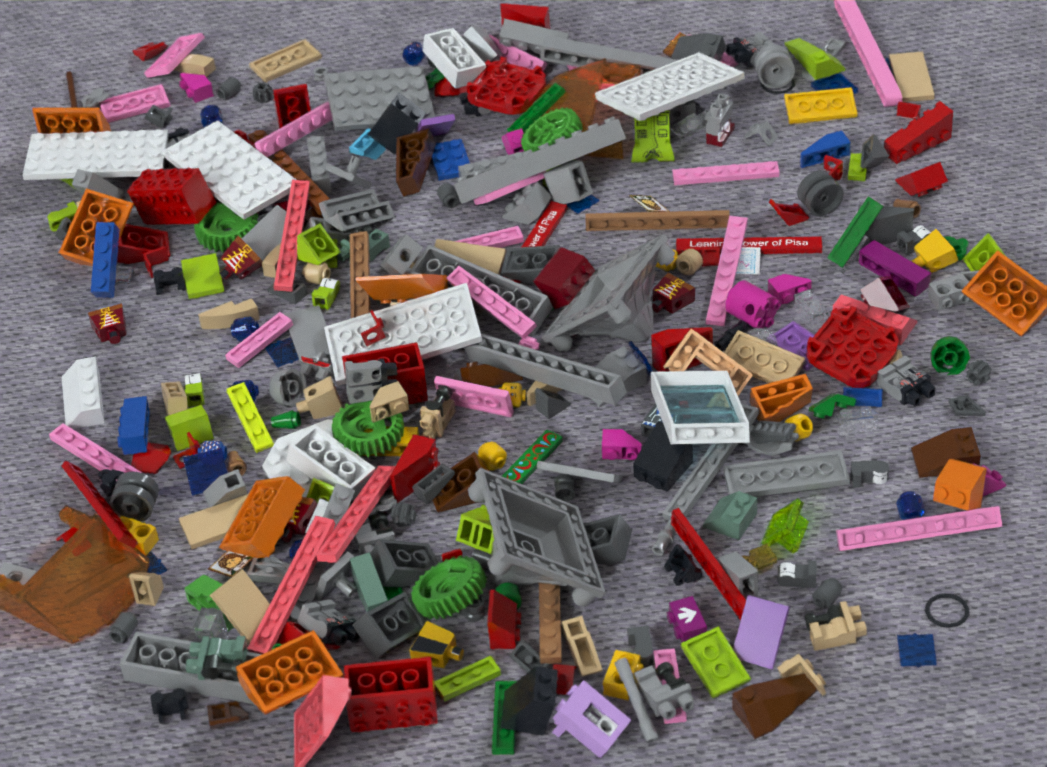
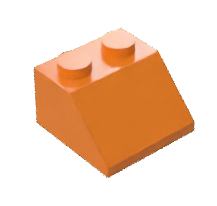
(960, 485)

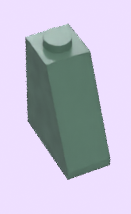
(367, 581)

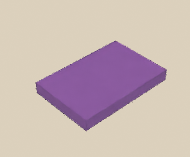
(437, 125)
(794, 339)
(760, 631)

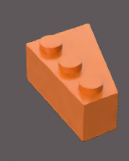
(781, 398)

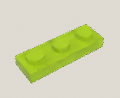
(467, 678)

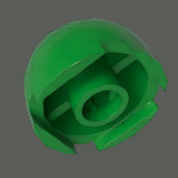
(951, 352)

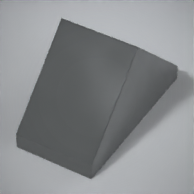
(872, 152)
(550, 403)

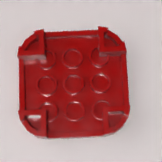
(506, 87)
(852, 347)

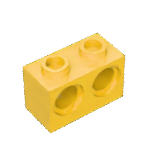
(144, 533)
(612, 682)

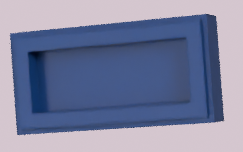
(864, 396)

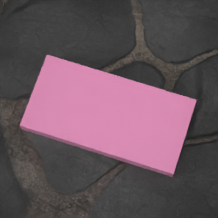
(174, 55)
(134, 103)
(508, 189)
(478, 396)

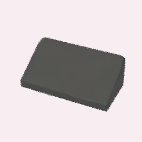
(527, 656)

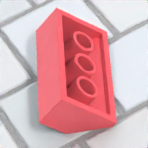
(885, 318)

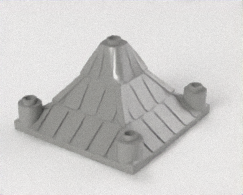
(614, 298)
(536, 538)

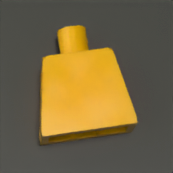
(934, 252)

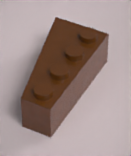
(412, 160)

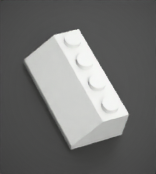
(453, 57)
(82, 394)
(328, 460)

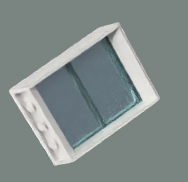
(699, 407)

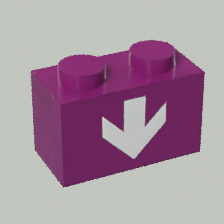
(686, 619)

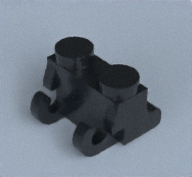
(171, 277)
(108, 480)
(683, 566)
(169, 703)

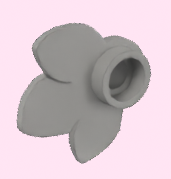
(96, 97)
(384, 504)

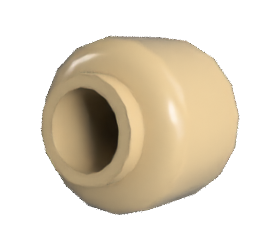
(689, 262)
(315, 273)

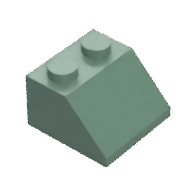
(732, 515)

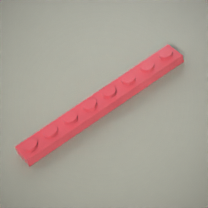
(292, 227)
(355, 515)
(291, 586)

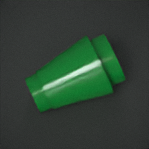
(286, 420)

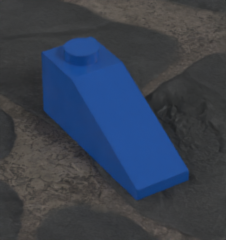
(832, 144)

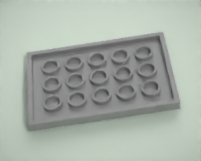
(362, 96)

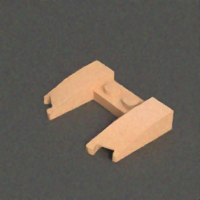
(696, 346)

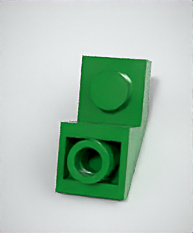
(826, 406)

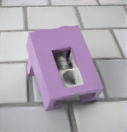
(587, 726)

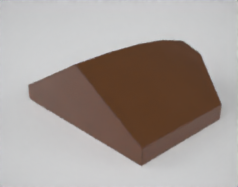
(226, 714)

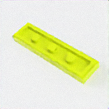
(250, 417)

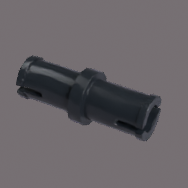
(728, 335)

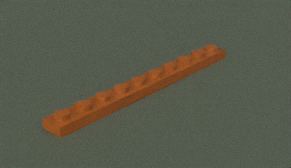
(281, 159)

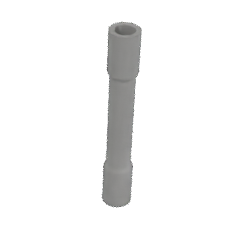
(628, 679)

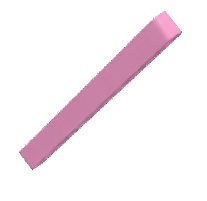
(869, 51)

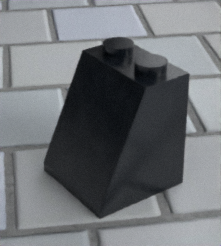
(397, 120)
(661, 461)
(530, 702)

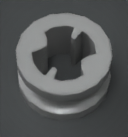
(319, 73)

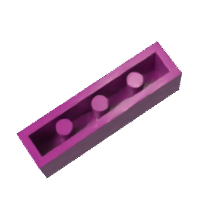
(889, 263)

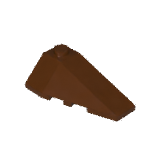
(768, 703)

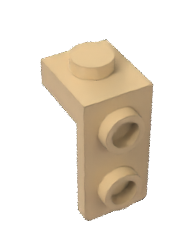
(797, 666)

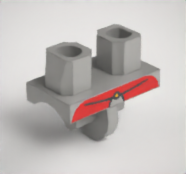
(317, 363)

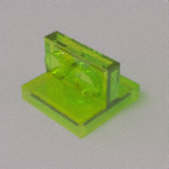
(787, 527)

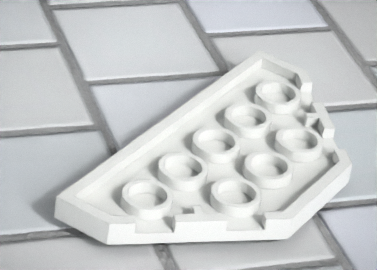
(276, 463)

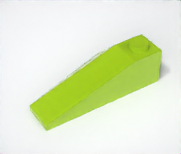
(814, 59)

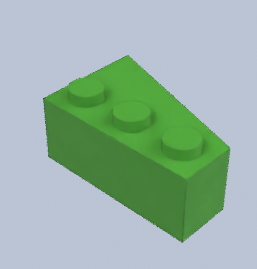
(199, 595)

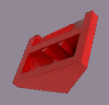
(149, 50)
(445, 88)
(790, 214)
(153, 459)

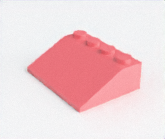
(318, 716)

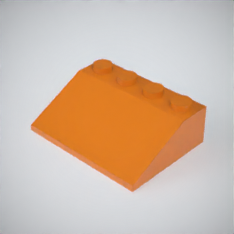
(70, 120)
(93, 208)
(402, 286)
(1008, 293)
(263, 517)
(286, 672)

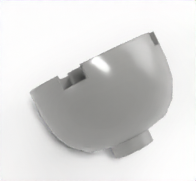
(287, 383)

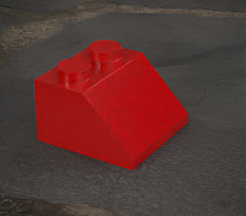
(923, 179)
(503, 622)

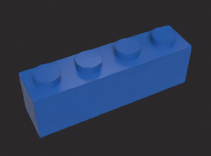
(105, 260)
(134, 425)

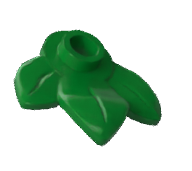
(433, 77)
(959, 245)

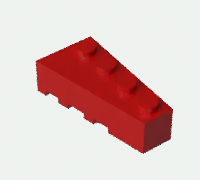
(921, 134)

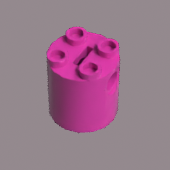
(752, 305)

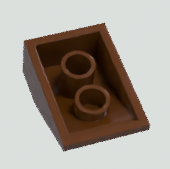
(934, 453)
(455, 492)

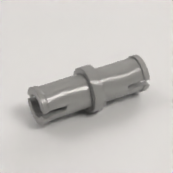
(665, 538)

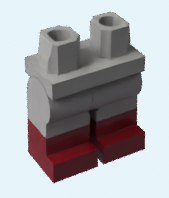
(719, 124)

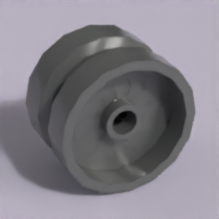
(820, 193)
(134, 496)

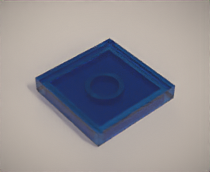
(834, 81)
(204, 469)

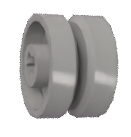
(774, 66)

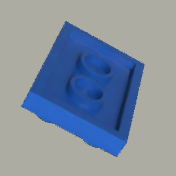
(448, 157)

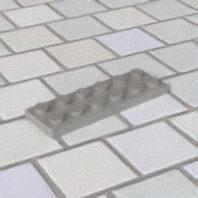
(787, 474)

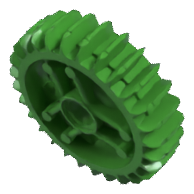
(551, 127)
(221, 218)
(351, 422)
(448, 587)

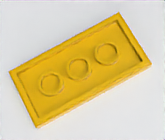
(820, 105)

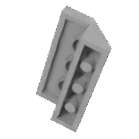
(355, 210)

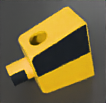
(436, 643)

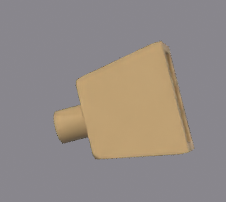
(321, 399)

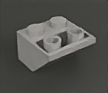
(568, 182)
(527, 204)

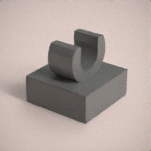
(63, 228)

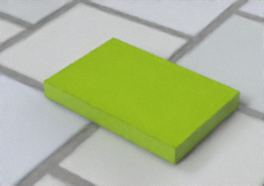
(202, 276)
(715, 662)

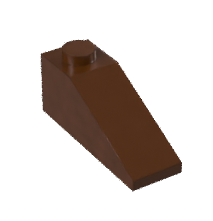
(487, 375)

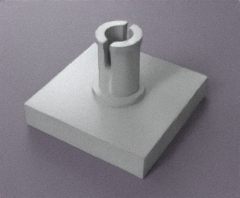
(350, 172)
(336, 576)

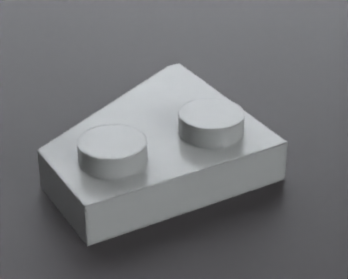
(267, 570)

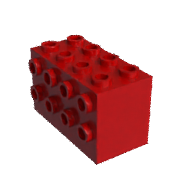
(171, 196)
(409, 368)
(391, 694)

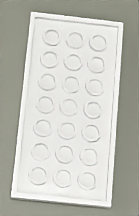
(669, 86)
(98, 152)
(232, 169)
(434, 321)

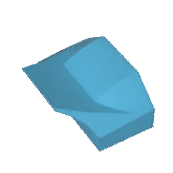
(367, 146)

